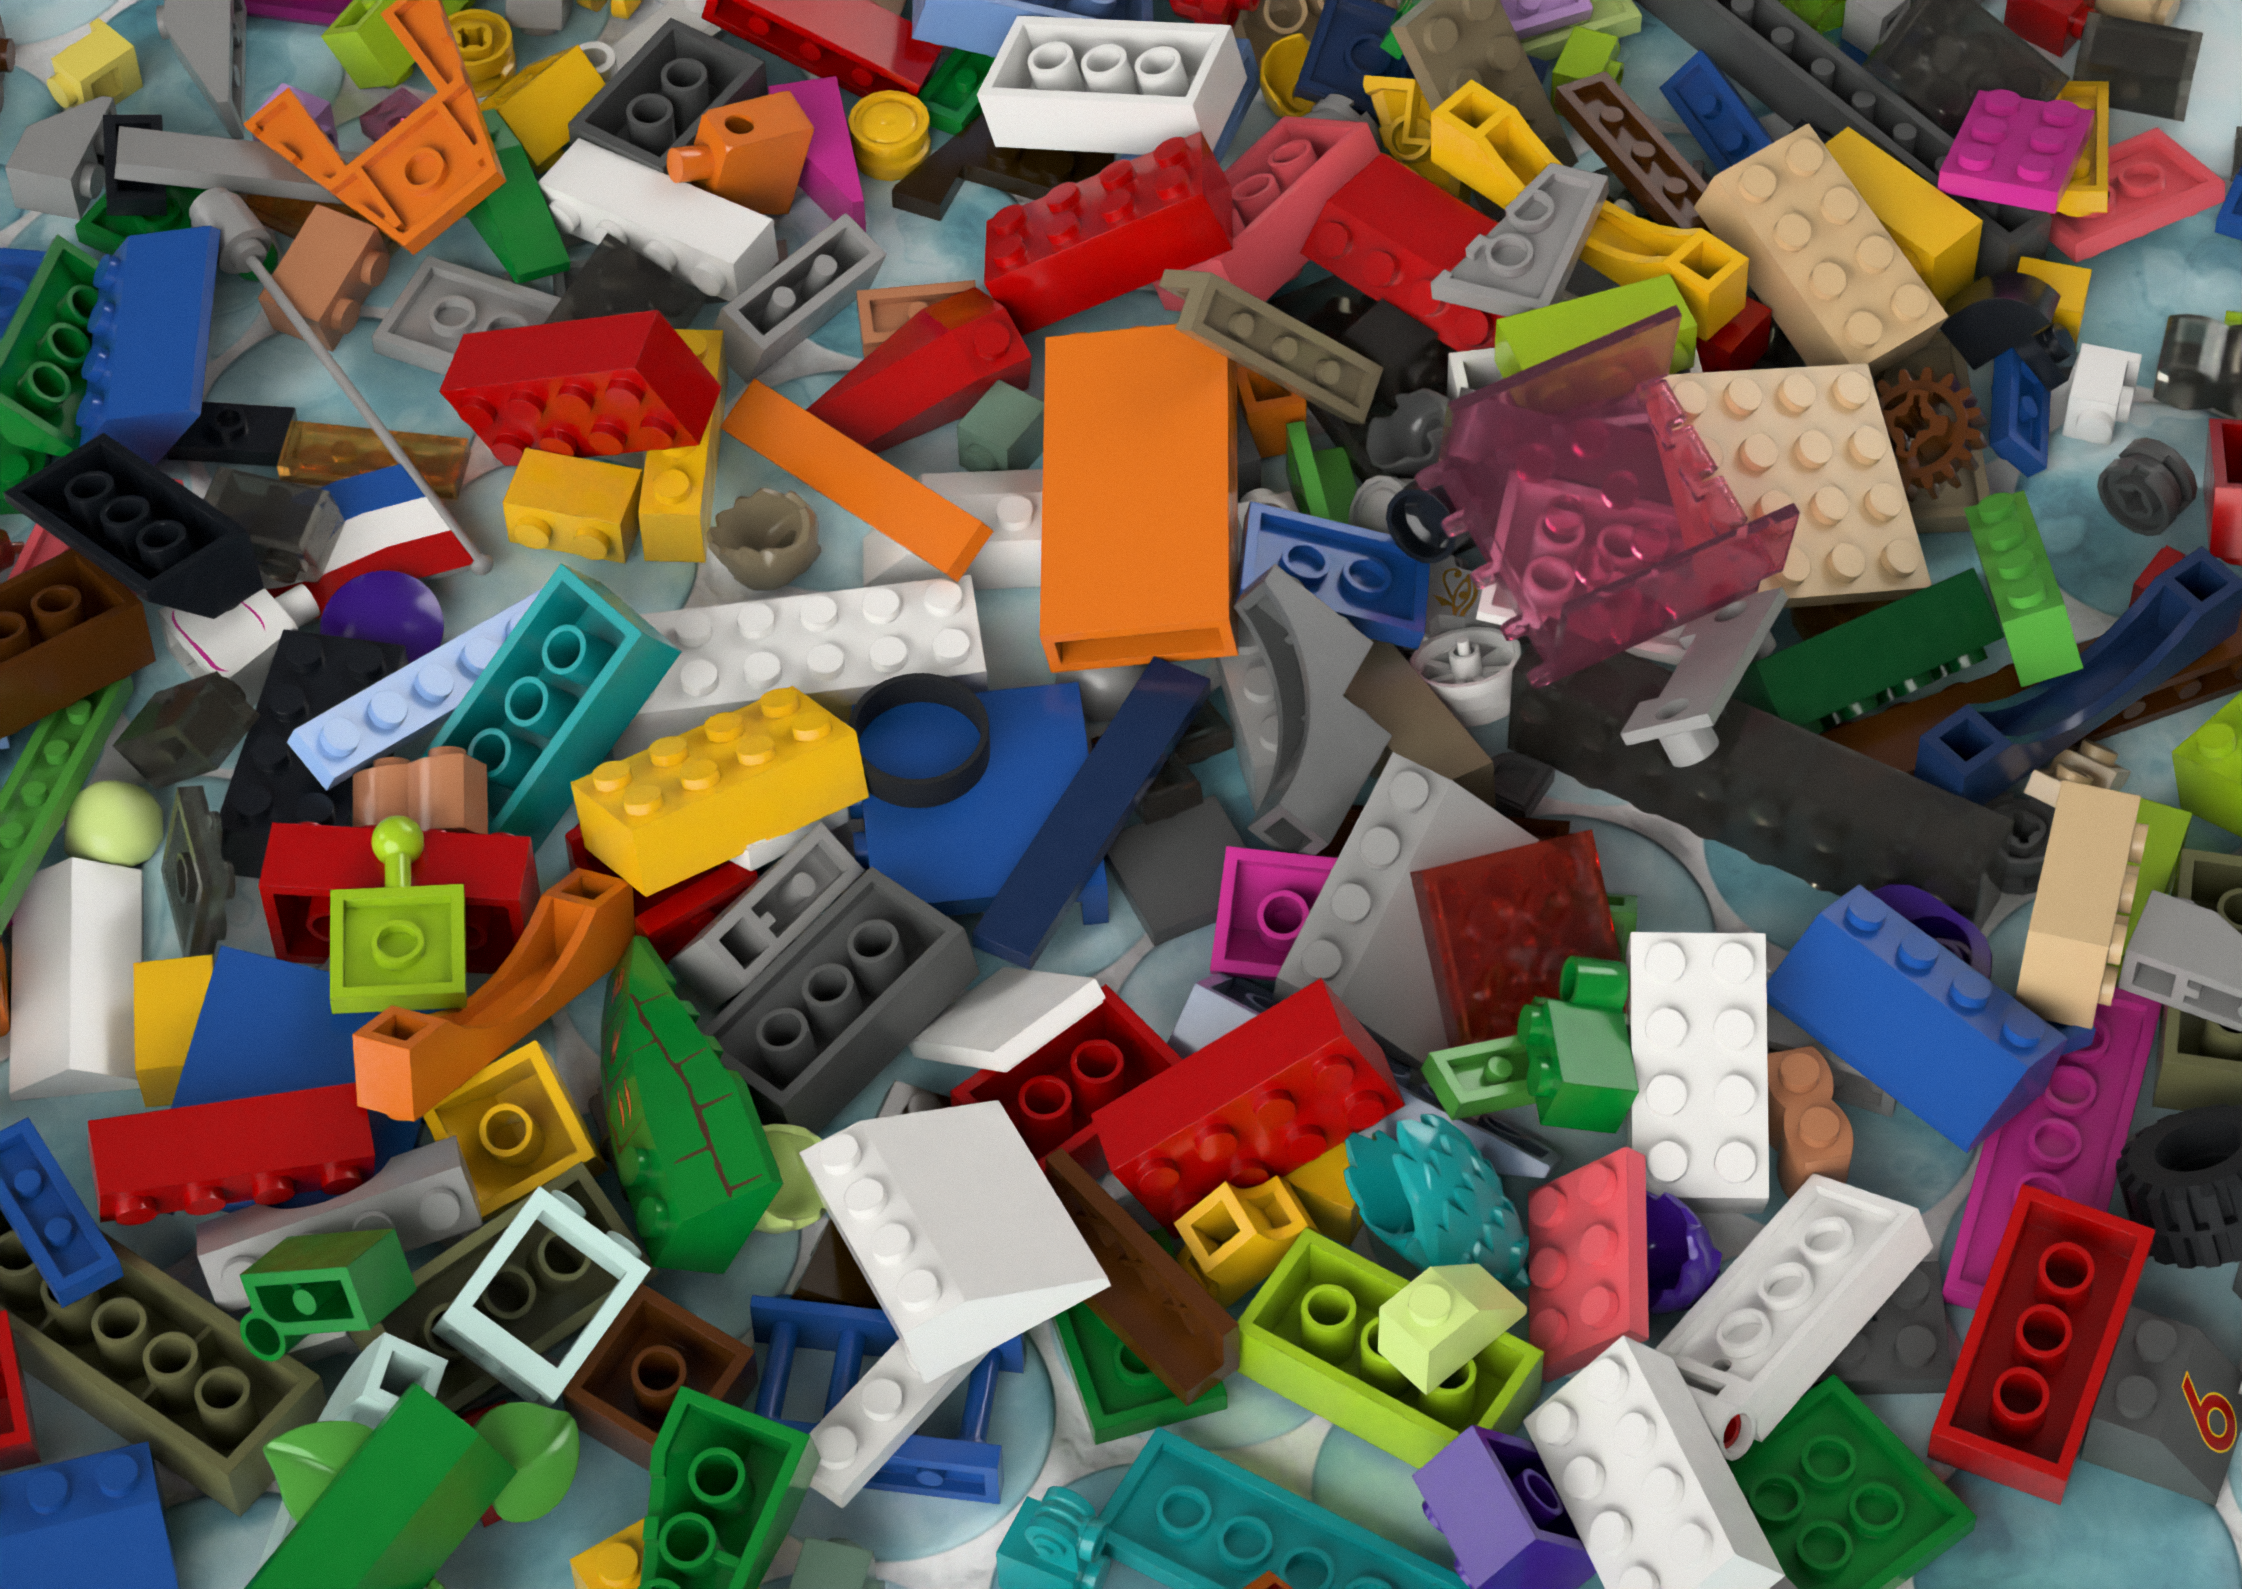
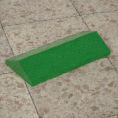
(46, 353)
(393, 1504)

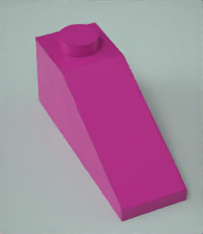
(830, 165)

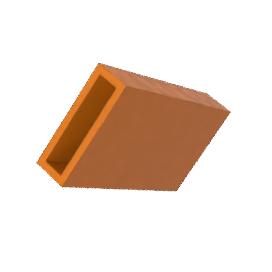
(1138, 500)

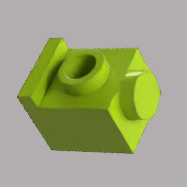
(1585, 55)

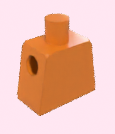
(748, 153)

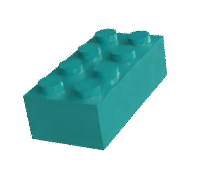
(556, 700)

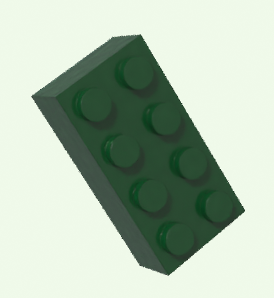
(1875, 656)

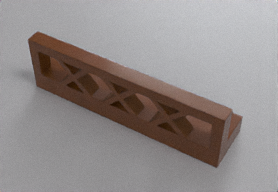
(1633, 149)
(1150, 1297)

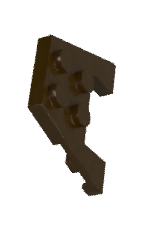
(975, 158)

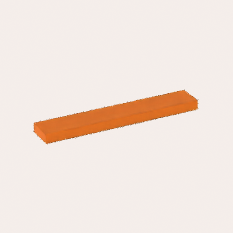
(857, 480)

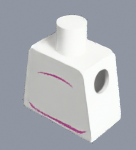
(240, 640)

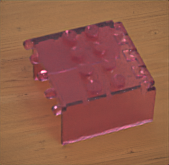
(1597, 504)

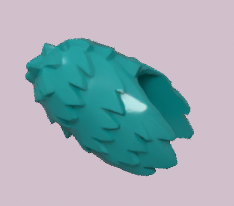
(1437, 1199)

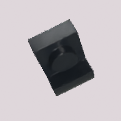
(2008, 313)

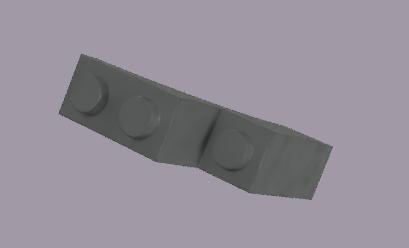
(1322, 737)

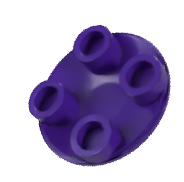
(386, 610)

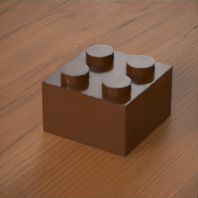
(641, 1363)

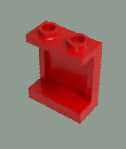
(677, 912)

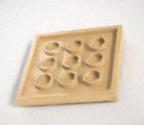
(1825, 447)

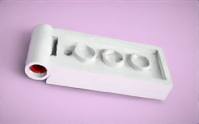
(1792, 1305)

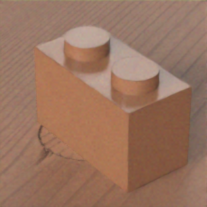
(328, 275)

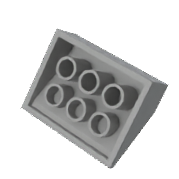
(1366, 920)

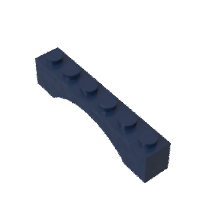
(2166, 629)

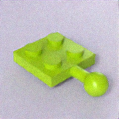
(400, 939)

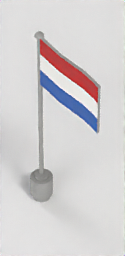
(388, 513)

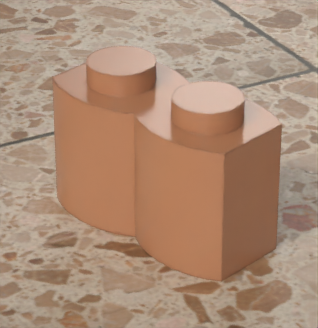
(434, 791)
(1804, 1120)

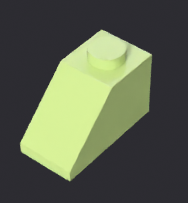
(1444, 1322)

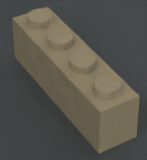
(1418, 722)

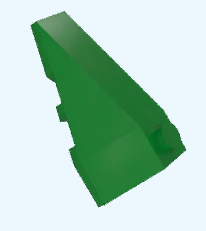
(721, 1494)

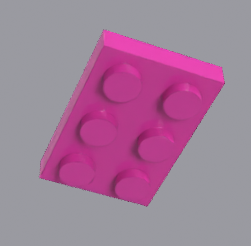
(2016, 150)

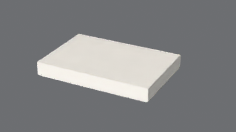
(1007, 1018)

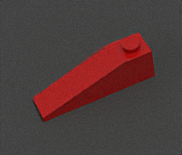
(927, 372)

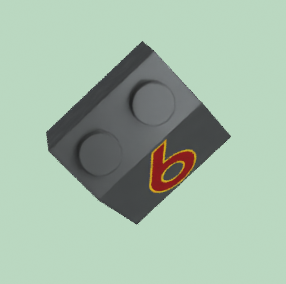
(2167, 1408)

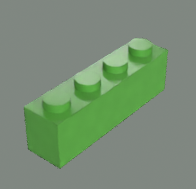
(2023, 588)

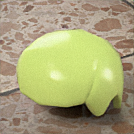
(113, 824)

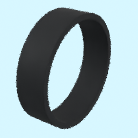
(932, 689)

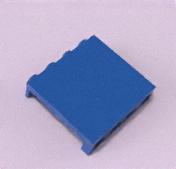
(968, 847)
(272, 1033)

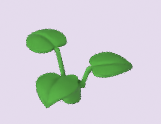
(529, 1436)

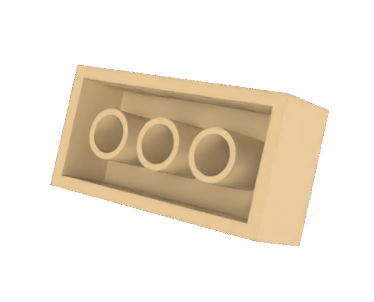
(1820, 256)

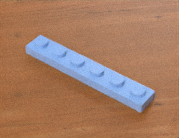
(401, 704)

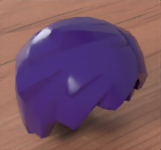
(1678, 1255)

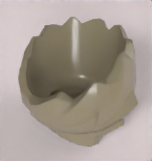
(766, 539)

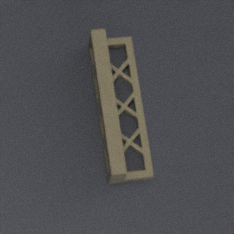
(1274, 344)

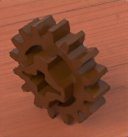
(1946, 445)

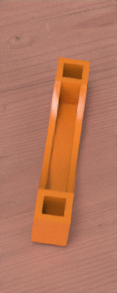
(572, 940)

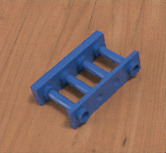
(923, 1464)

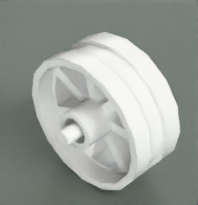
(1470, 672)

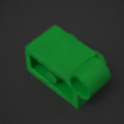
(1581, 1048)
(322, 1288)

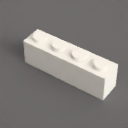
(671, 223)

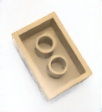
(2077, 903)

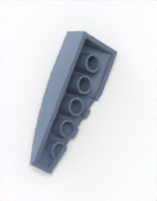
(1226, 1002)

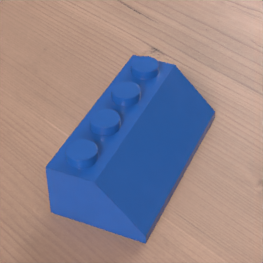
(150, 340)
(1915, 1019)

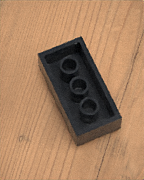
(269, 779)

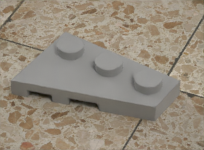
(1532, 249)

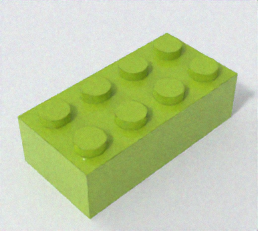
(1317, 1344)

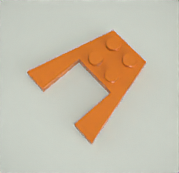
(423, 168)

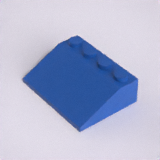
(87, 1525)

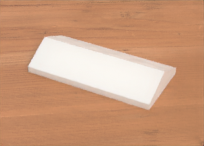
(75, 980)

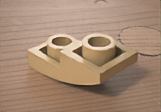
(2087, 765)

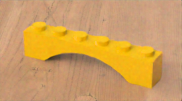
(1499, 155)

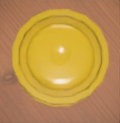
(485, 48)
(889, 134)

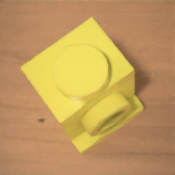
(95, 67)

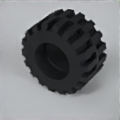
(2188, 1185)

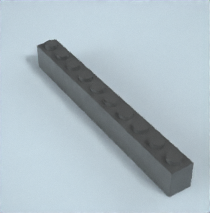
(1813, 80)

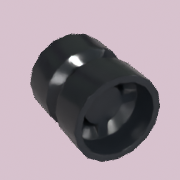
(1416, 521)

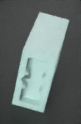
(500, 1351)

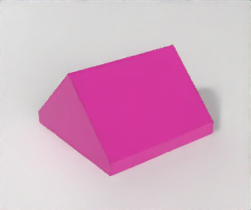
(1263, 909)

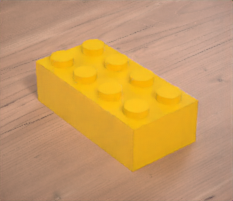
(719, 789)

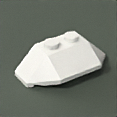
(1000, 499)

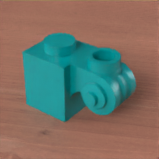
(1054, 1545)

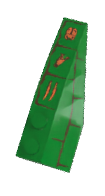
(679, 1122)

